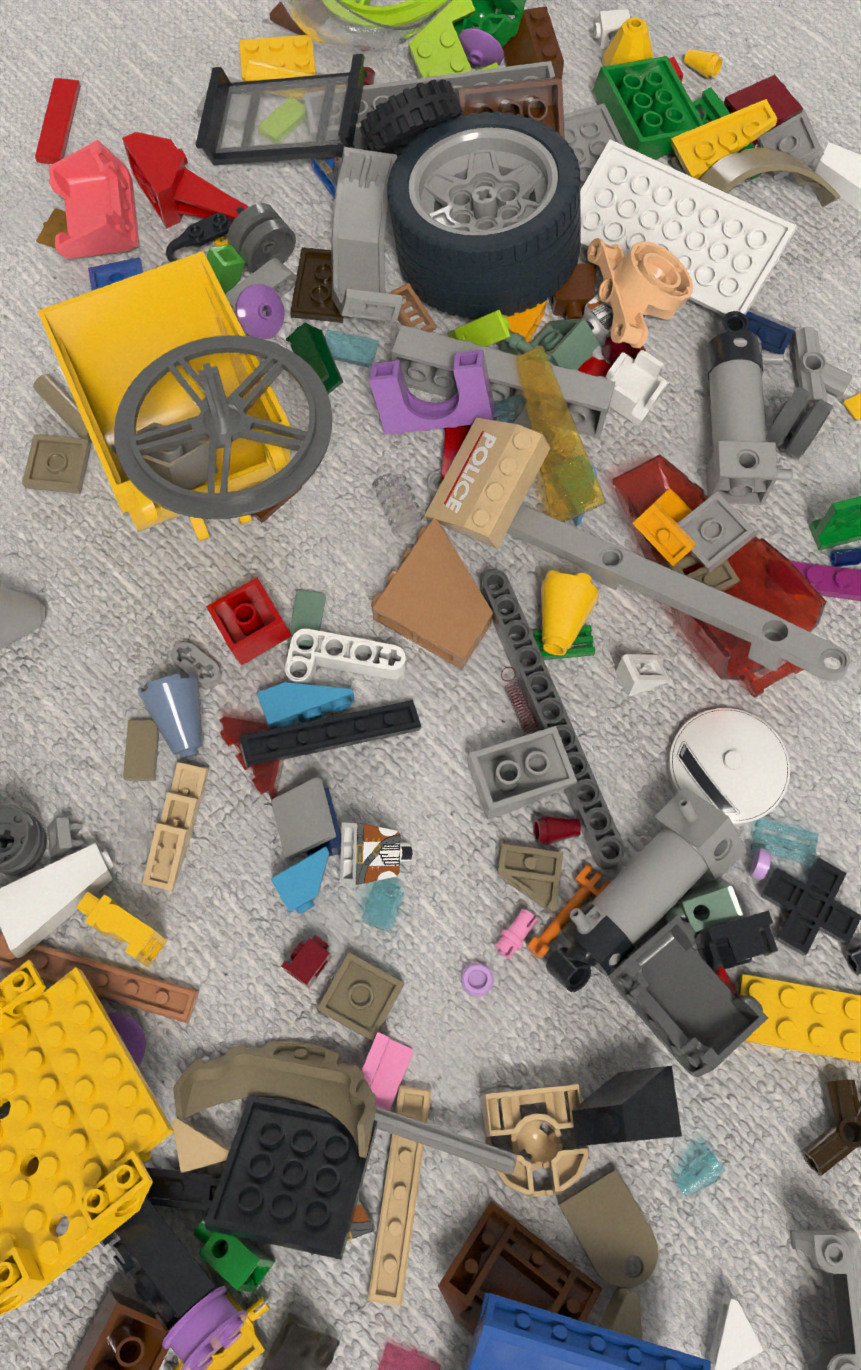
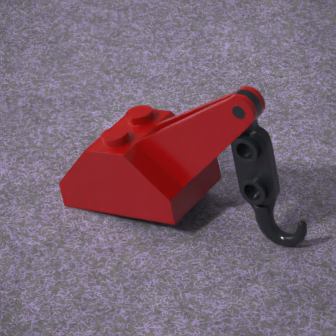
(178, 191)

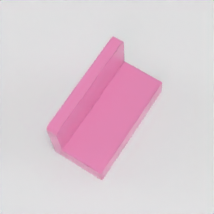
(386, 1068)

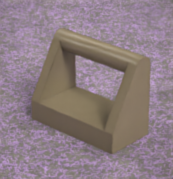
(623, 1313)

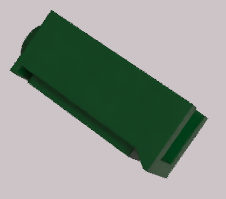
(312, 347)

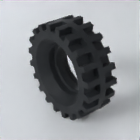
(408, 115)

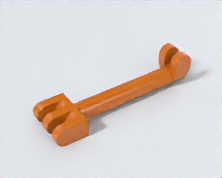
(539, 946)

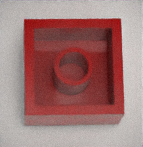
(248, 621)

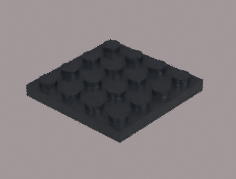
(290, 1179)

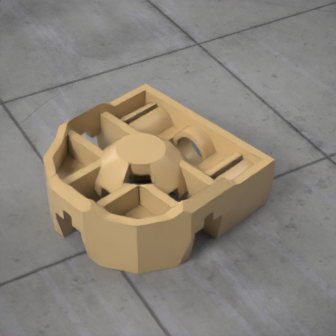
(545, 1150)

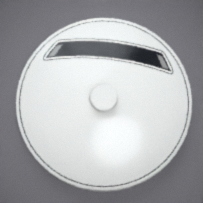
(730, 763)

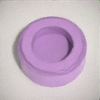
(760, 863)
(477, 980)

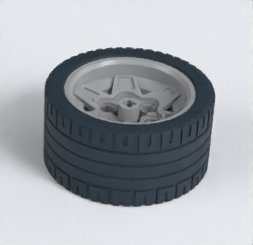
(486, 214)

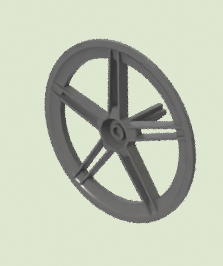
(222, 423)

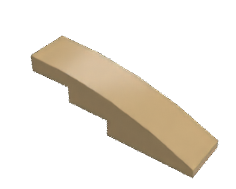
(175, 827)

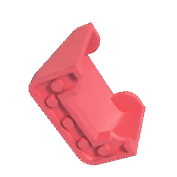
(96, 203)

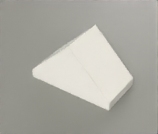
(641, 673)
(733, 1337)

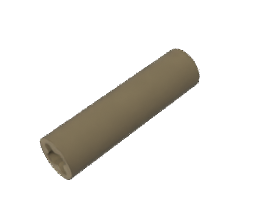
(61, 403)

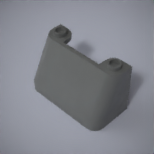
(685, 1000)

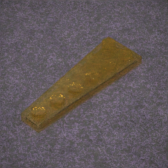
(566, 471)

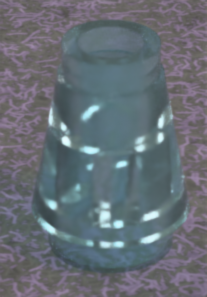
(699, 1173)

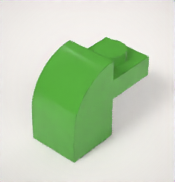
(226, 265)

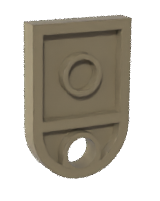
(611, 1230)

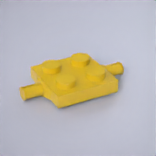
(246, 1347)

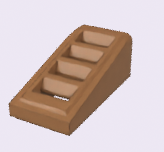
(418, 308)

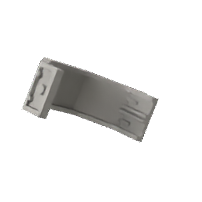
(360, 235)

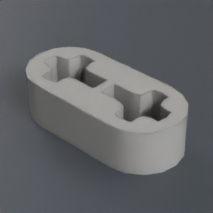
(200, 660)

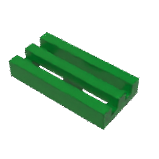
(574, 652)

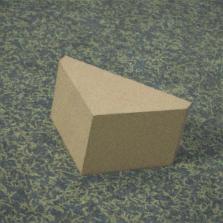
(196, 1148)

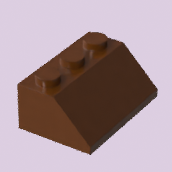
(534, 42)
(122, 1338)

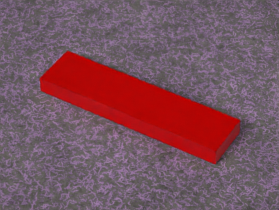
(57, 121)

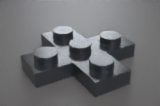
(811, 906)

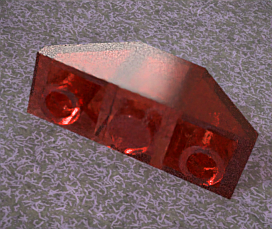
(266, 775)

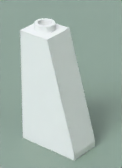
(843, 172)
(50, 896)

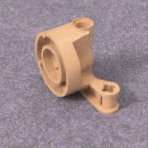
(639, 284)

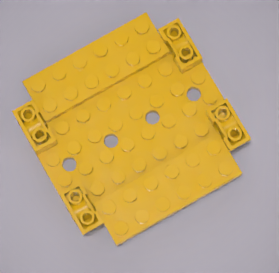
(83, 1117)

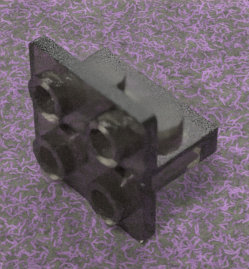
(300, 1347)

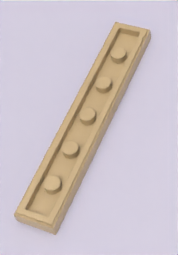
(398, 1204)

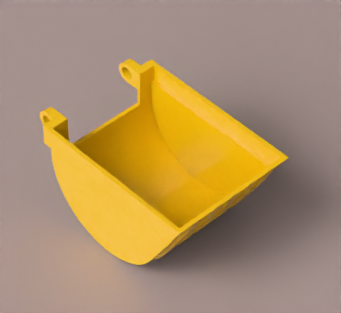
(125, 326)

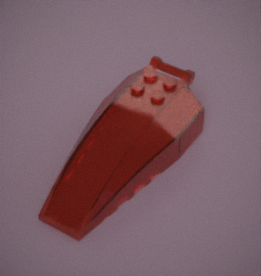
(764, 575)

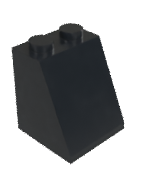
(629, 1108)

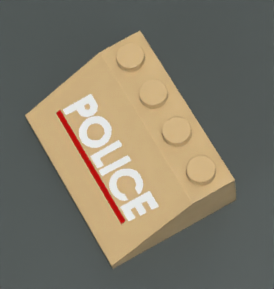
(488, 480)

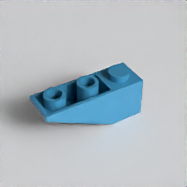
(296, 702)

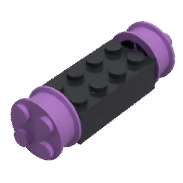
(177, 1286)

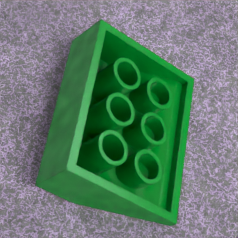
(646, 104)

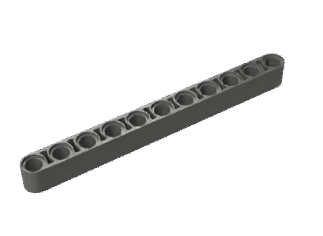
(550, 701)

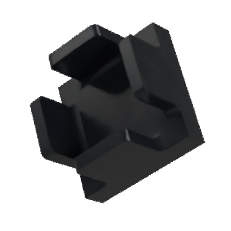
(737, 941)

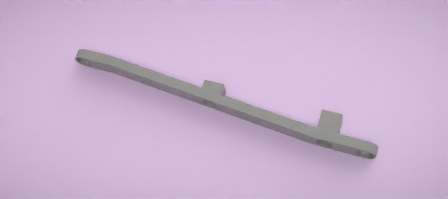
(769, 635)

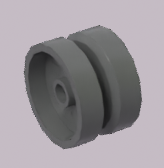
(261, 236)
(800, 424)

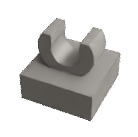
(60, 837)

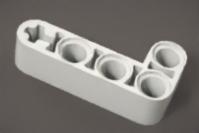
(346, 660)

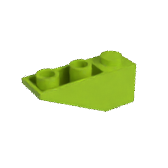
(483, 330)

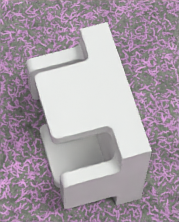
(636, 385)

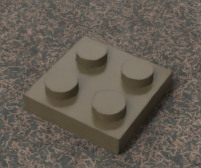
(56, 464)
(360, 996)

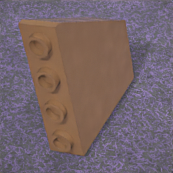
(434, 599)

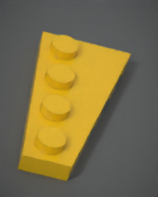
(717, 139)

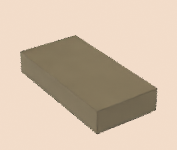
(141, 751)

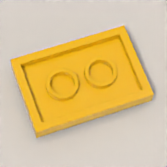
(285, 52)

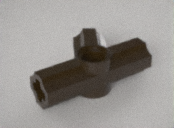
(832, 1144)

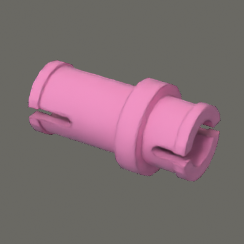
(512, 937)

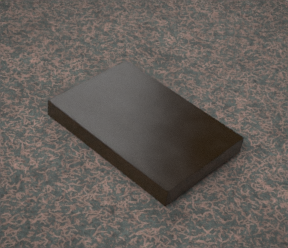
(314, 288)

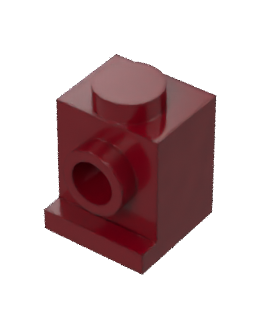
(308, 960)

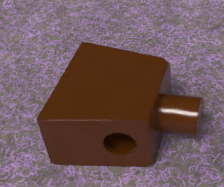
(575, 293)

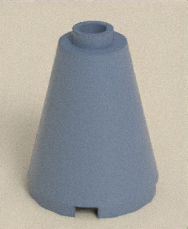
(176, 712)

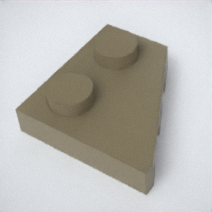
(532, 873)

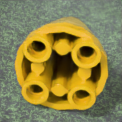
(565, 608)

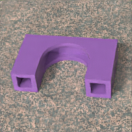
(406, 413)

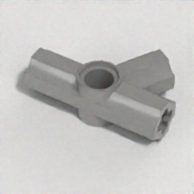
(813, 371)

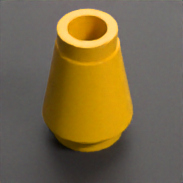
(704, 62)

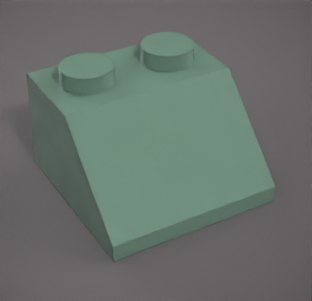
(567, 342)

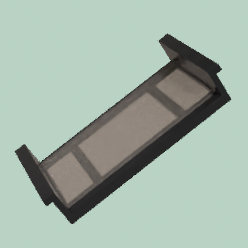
(280, 116)

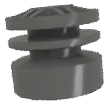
(28, 843)

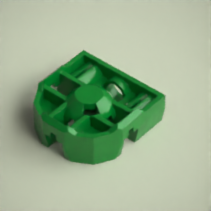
(498, 24)

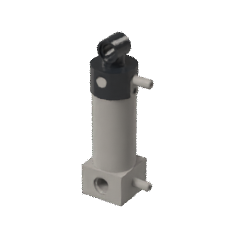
(742, 459)
(692, 842)

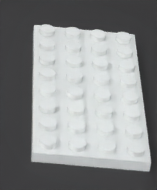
(714, 235)

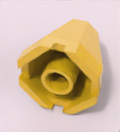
(629, 43)

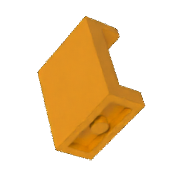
(661, 527)

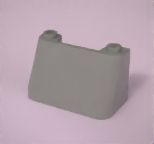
(840, 1256)

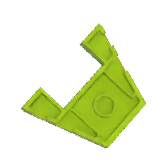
(437, 46)

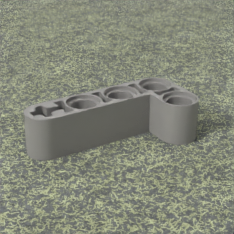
(272, 274)

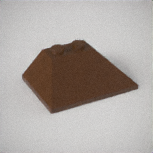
(516, 1265)

